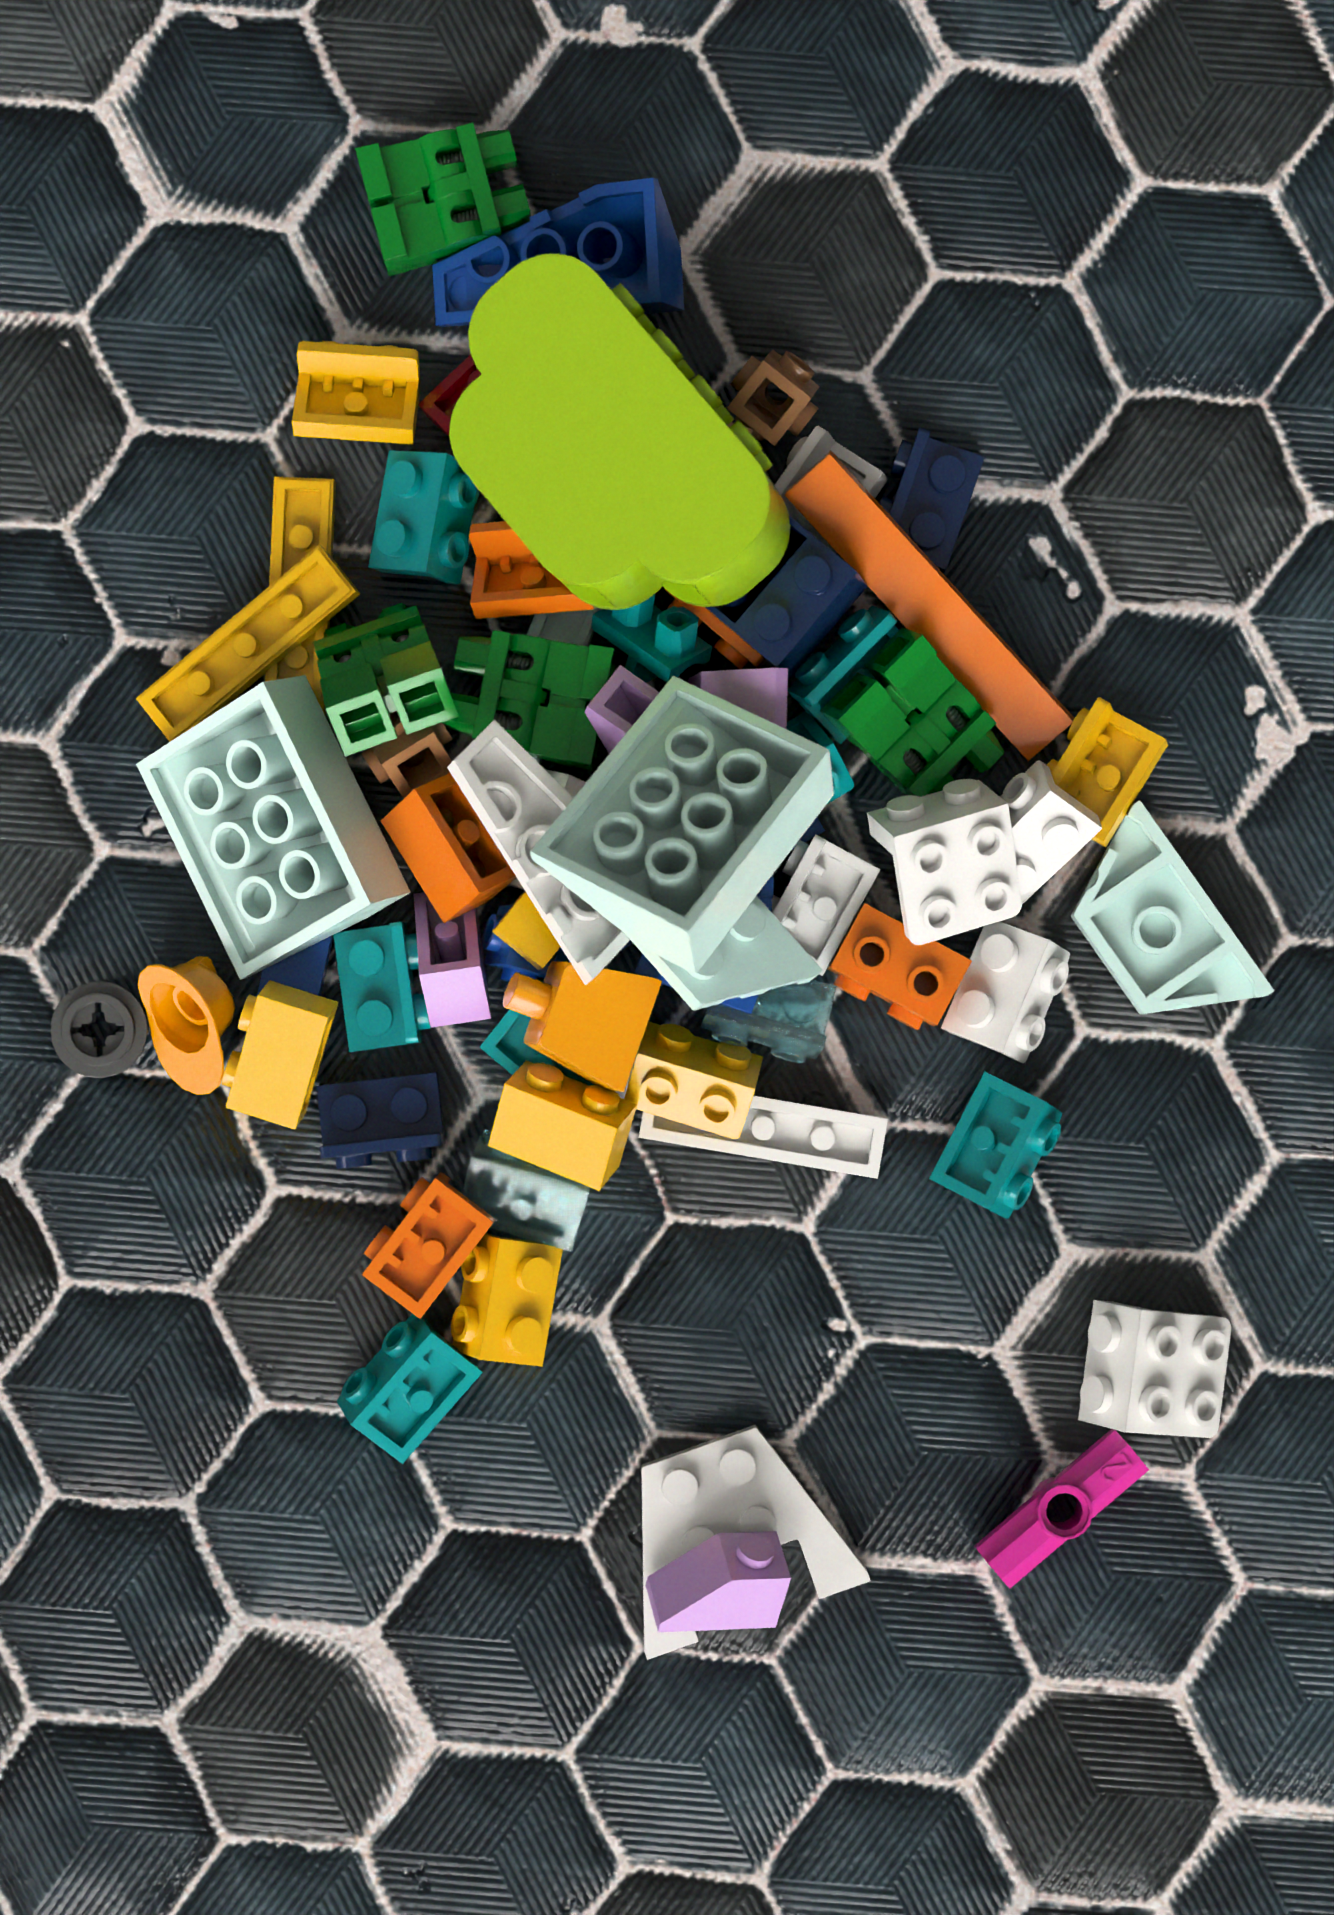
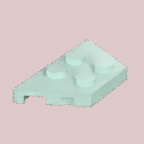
(1160, 926)
(746, 963)

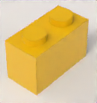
(279, 1054)
(562, 1124)

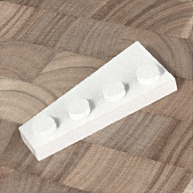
(517, 806)

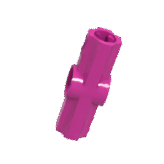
(1030, 1536)

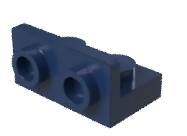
(932, 493)
(381, 1117)

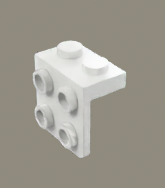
(950, 859)
(1154, 1370)

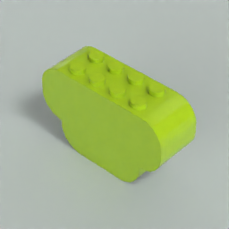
(607, 447)

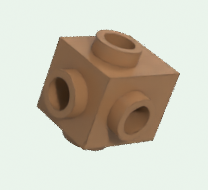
(762, 413)
(410, 758)

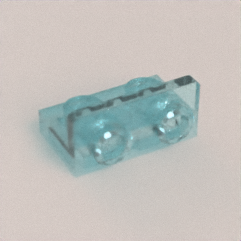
(784, 1018)
(525, 1196)

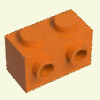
(447, 848)
(884, 962)

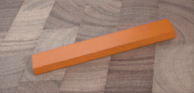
(928, 604)

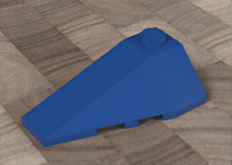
(611, 227)

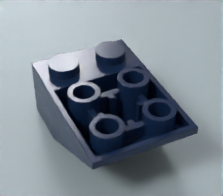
(795, 602)

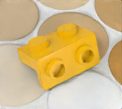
(356, 392)
(1106, 764)
(693, 1079)
(506, 1300)

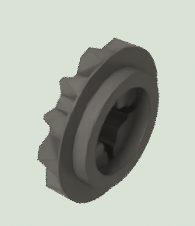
(80, 1009)

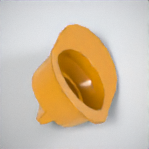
(186, 1017)

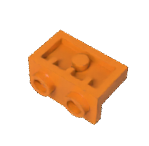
(427, 1245)

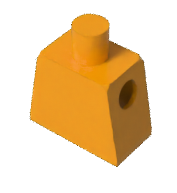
(587, 1026)

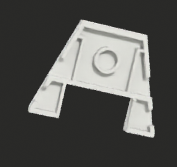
(733, 1488)

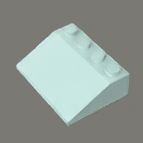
(687, 821)
(272, 825)

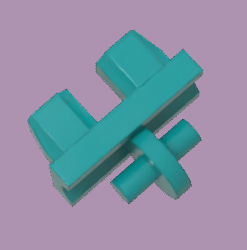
(654, 639)

